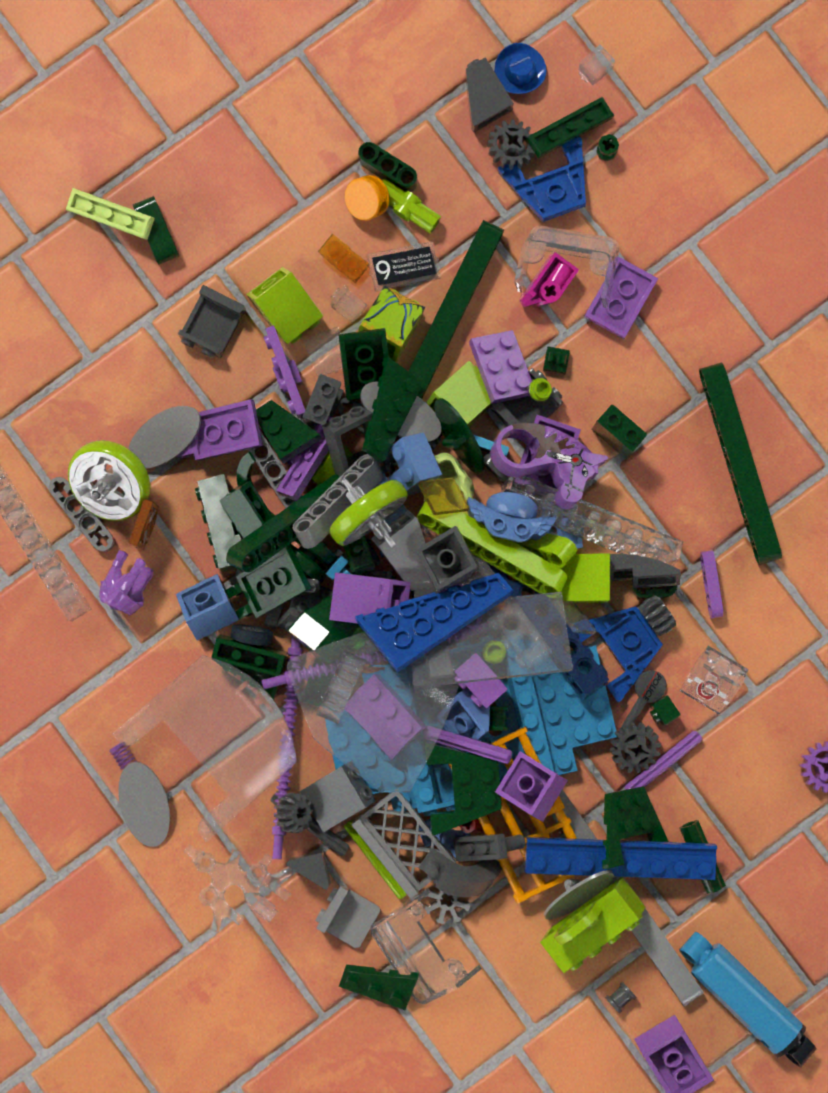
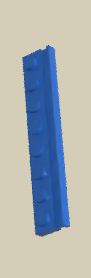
(640, 858)

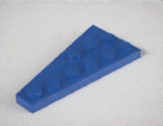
(426, 621)

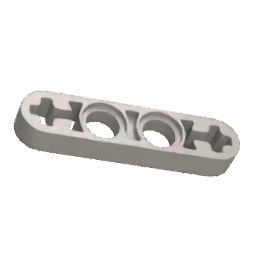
(80, 515)

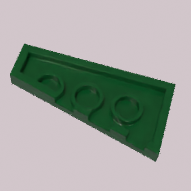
(393, 402)

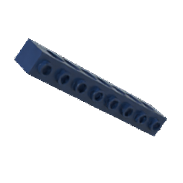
(583, 684)

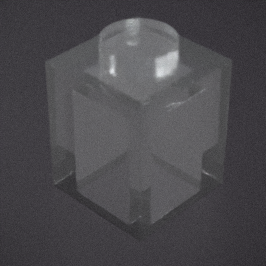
(596, 65)

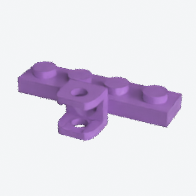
(285, 372)
(303, 467)

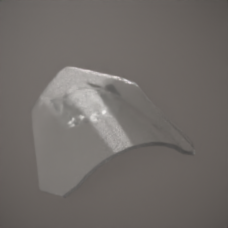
(370, 711)

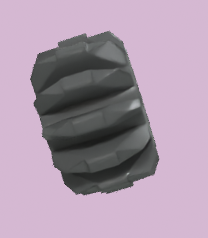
(657, 615)
(293, 813)

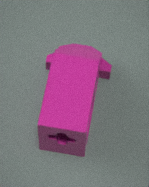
(554, 274)

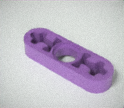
(711, 584)

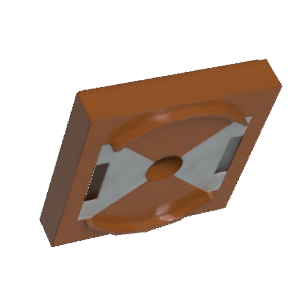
(144, 524)

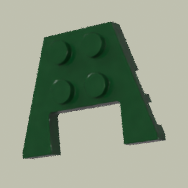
(473, 786)
(628, 815)

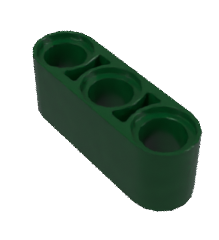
(382, 157)
(159, 237)

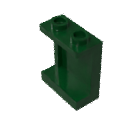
(619, 431)

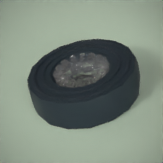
(251, 635)

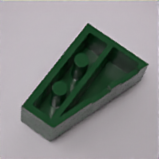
(254, 660)

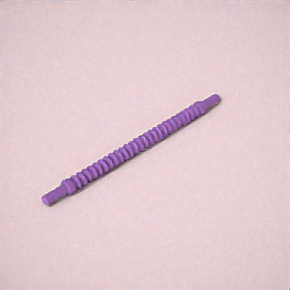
(293, 651)

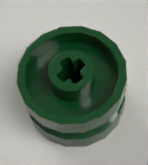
(308, 557)

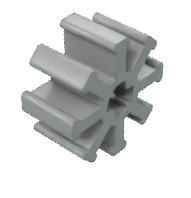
(455, 902)

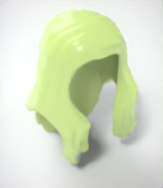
(452, 469)

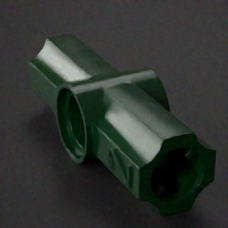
(693, 833)

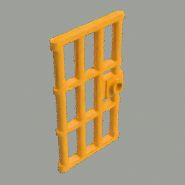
(542, 831)

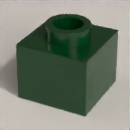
(664, 710)

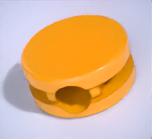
(366, 197)

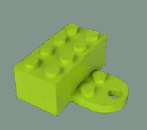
(593, 925)

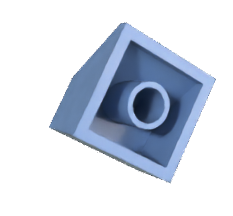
(206, 607)

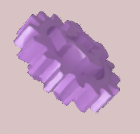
(821, 775)

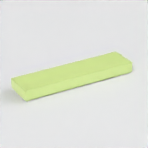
(110, 213)

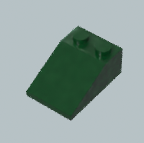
(362, 359)

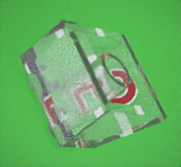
(714, 680)

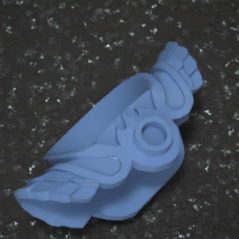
(510, 517)

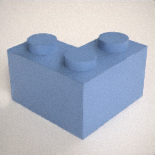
(415, 462)

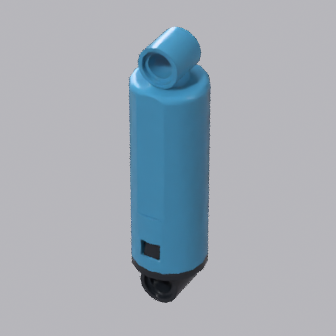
(748, 999)

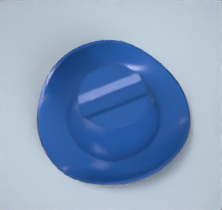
(520, 68)

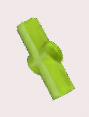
(410, 208)

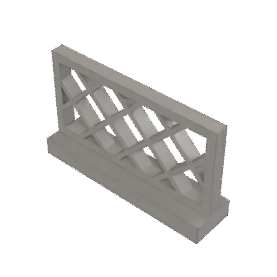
(384, 850)

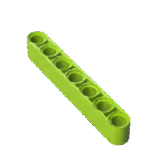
(498, 552)

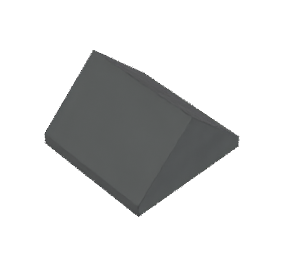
(447, 559)
(312, 867)

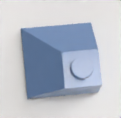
(467, 718)

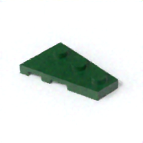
(285, 431)
(385, 987)

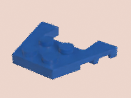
(554, 191)
(630, 642)

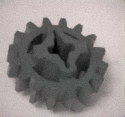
(511, 141)
(635, 756)

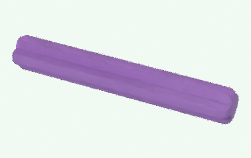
(475, 746)
(666, 761)

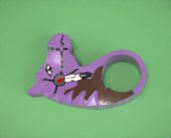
(552, 451)

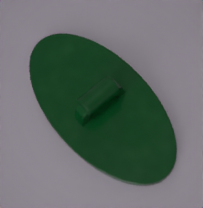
(459, 436)

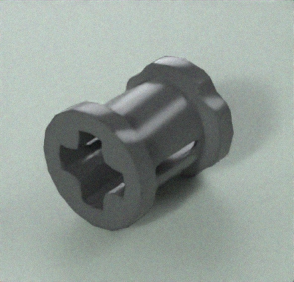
(620, 997)

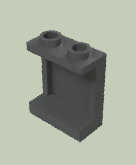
(212, 322)
(323, 401)
(526, 408)
(337, 797)

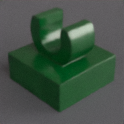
(556, 360)

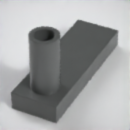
(486, 846)

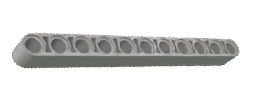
(647, 931)

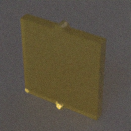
(443, 496)

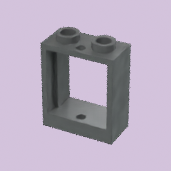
(339, 426)

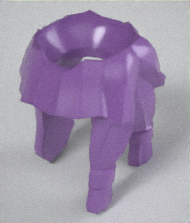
(125, 591)

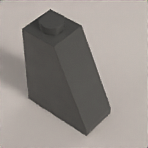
(485, 94)

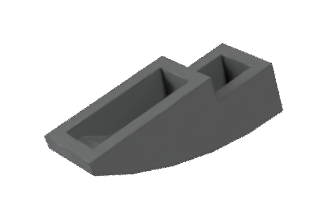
(643, 571)

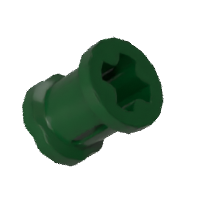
(611, 153)
(498, 718)

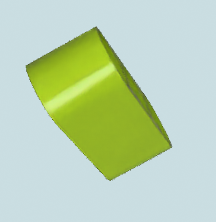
(552, 548)

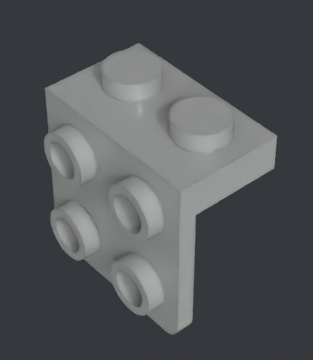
(347, 916)

